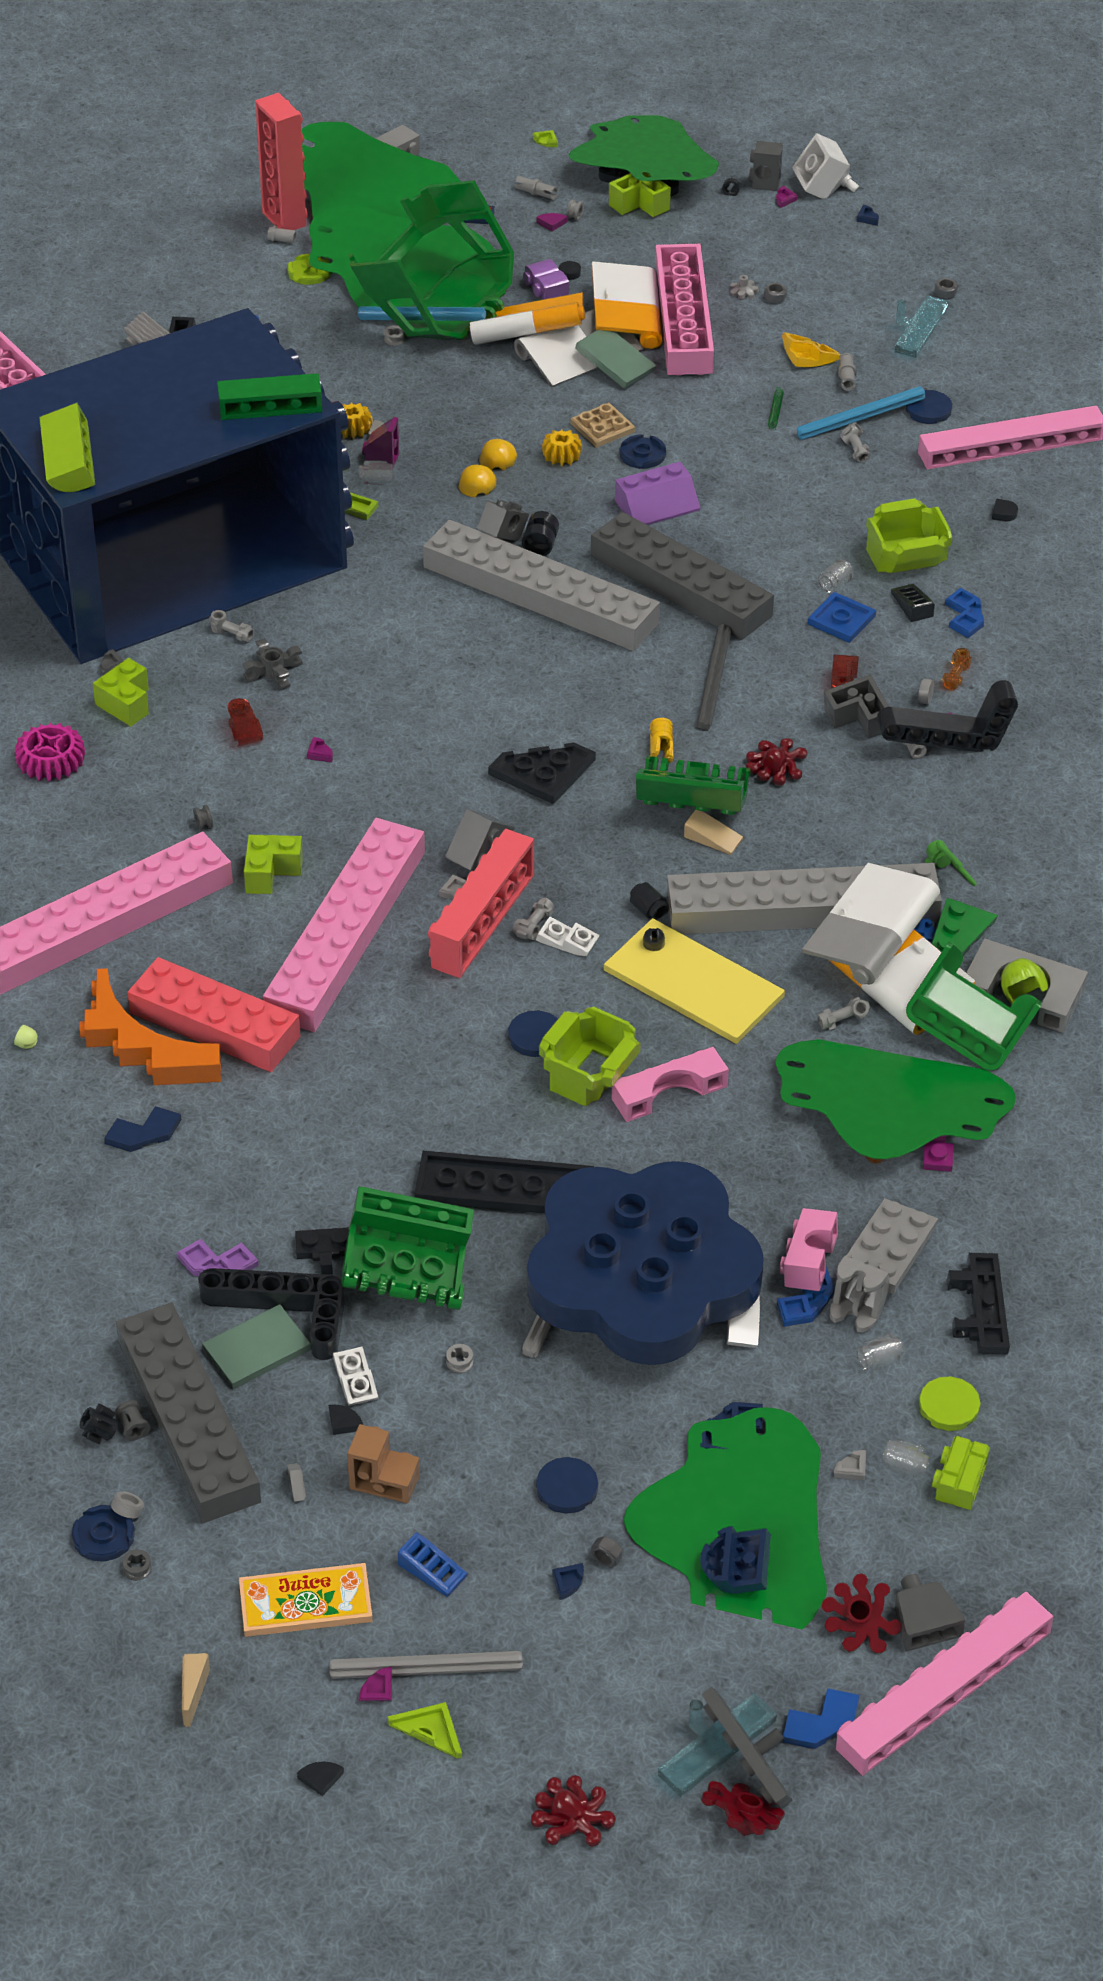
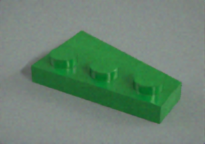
(961, 925)

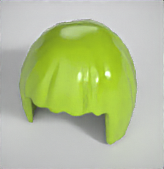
(1021, 978)

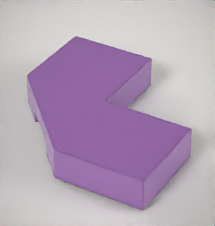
(200, 1257)

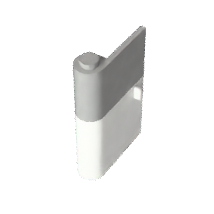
(556, 352)
(873, 920)

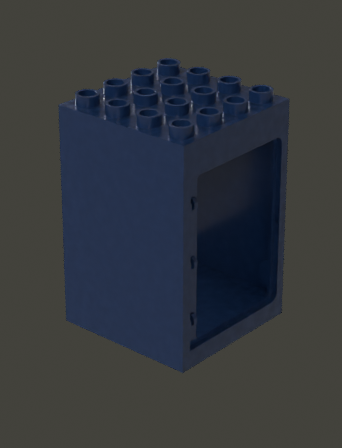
(182, 503)

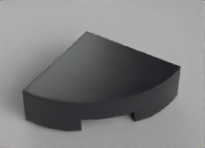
(343, 1419)
(320, 1775)

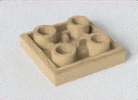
(602, 425)

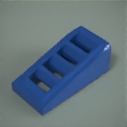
(412, 1564)

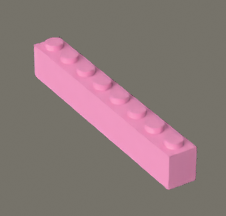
(1011, 437)
(943, 1682)

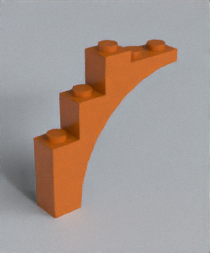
(166, 1058)

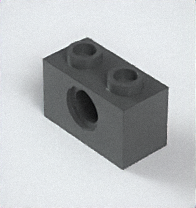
(768, 155)
(503, 520)

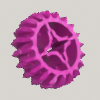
(49, 751)

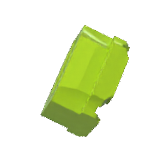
(907, 536)
(571, 1043)

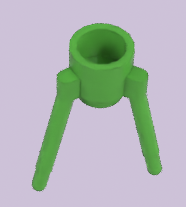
(941, 856)

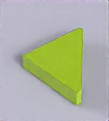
(431, 1726)

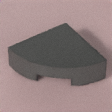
(110, 660)

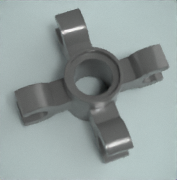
(272, 663)

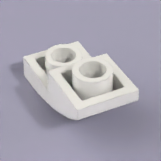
(574, 940)
(745, 1328)
(355, 1376)

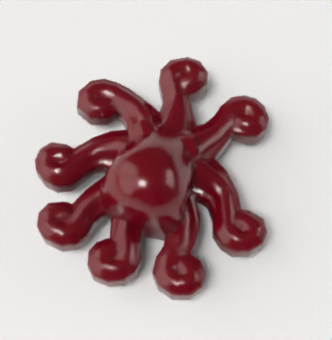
(775, 761)
(861, 1614)
(743, 1809)
(571, 1811)

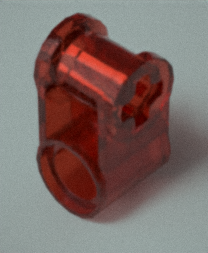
(243, 722)

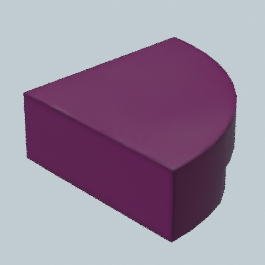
(785, 196)
(551, 220)
(319, 751)
(378, 1686)

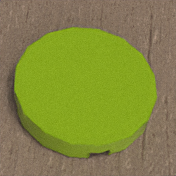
(304, 273)
(949, 1403)

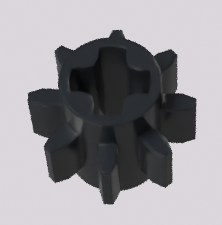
(98, 1423)

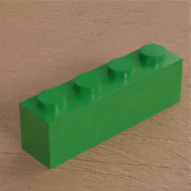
(269, 396)

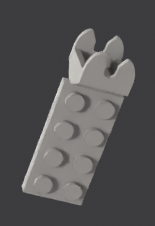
(879, 1262)

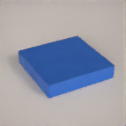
(841, 617)

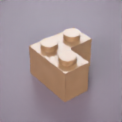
(378, 1469)

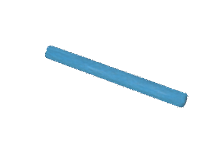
(437, 313)
(860, 413)

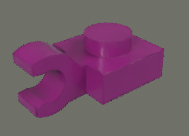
(938, 1155)

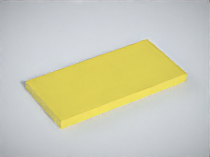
(696, 982)

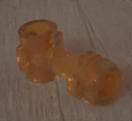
(961, 662)

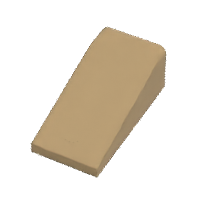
(712, 833)
(194, 1676)

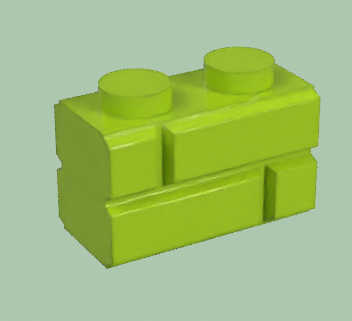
(961, 1472)

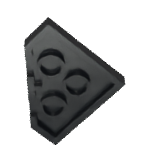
(543, 770)

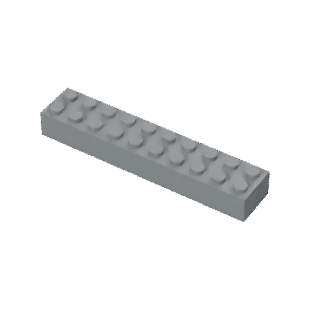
(541, 585)
(768, 898)

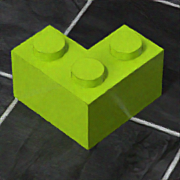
(630, 193)
(123, 692)
(270, 857)

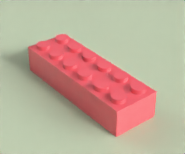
(281, 162)
(481, 903)
(214, 1014)

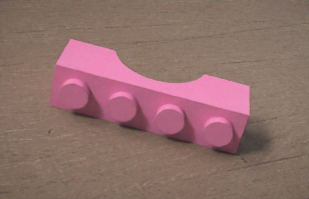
(699, 1071)

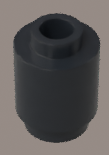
(649, 901)

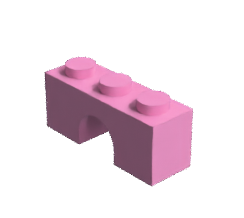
(805, 1259)

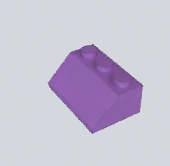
(657, 494)

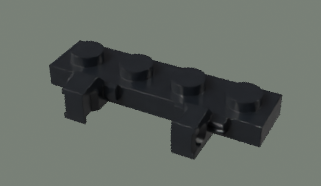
(321, 1246)
(988, 1320)

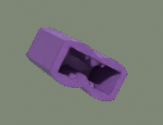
(546, 279)

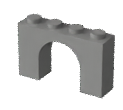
(1064, 982)

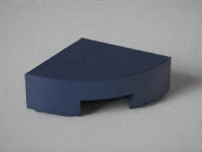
(867, 216)
(568, 1579)

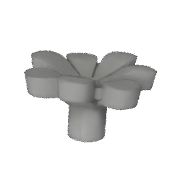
(744, 288)

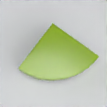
(546, 137)

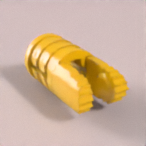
(661, 738)

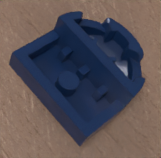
(737, 1560)

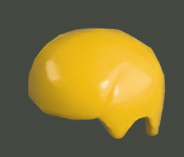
(498, 454)
(477, 480)

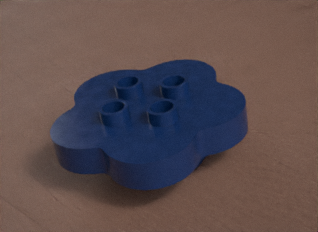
(642, 1259)

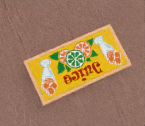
(305, 1599)

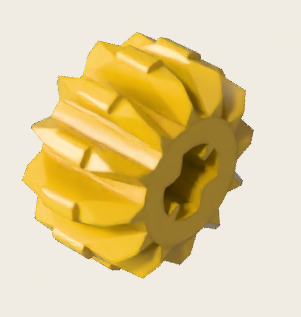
(358, 420)
(561, 447)

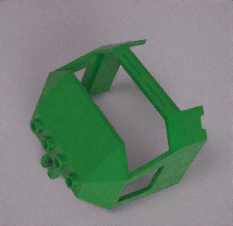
(470, 283)

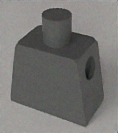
(926, 1614)

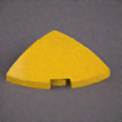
(806, 352)

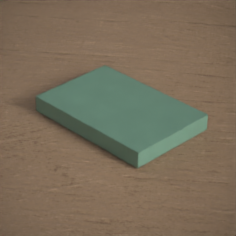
(615, 357)
(256, 1346)

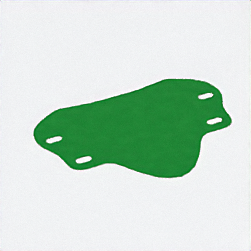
(650, 146)
(363, 171)
(369, 234)
(890, 1100)
(749, 1486)

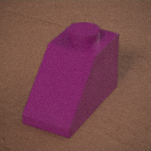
(383, 443)

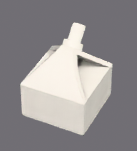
(823, 168)

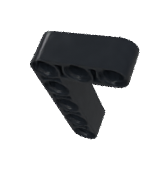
(953, 730)
(293, 1291)

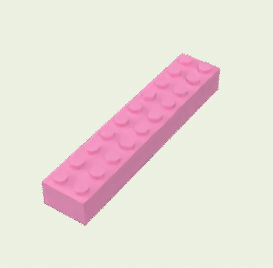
(110, 909)
(346, 921)

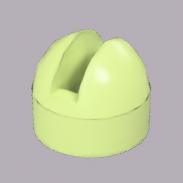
(26, 1037)

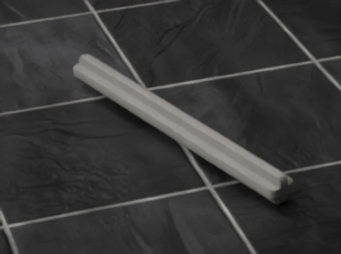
(428, 1664)

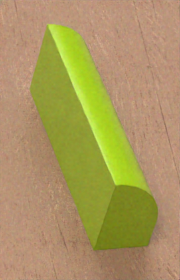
(67, 449)

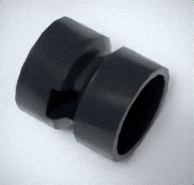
(540, 533)

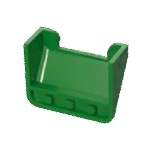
(968, 1015)

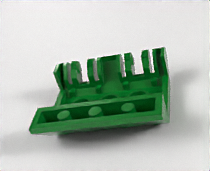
(693, 787)
(407, 1247)

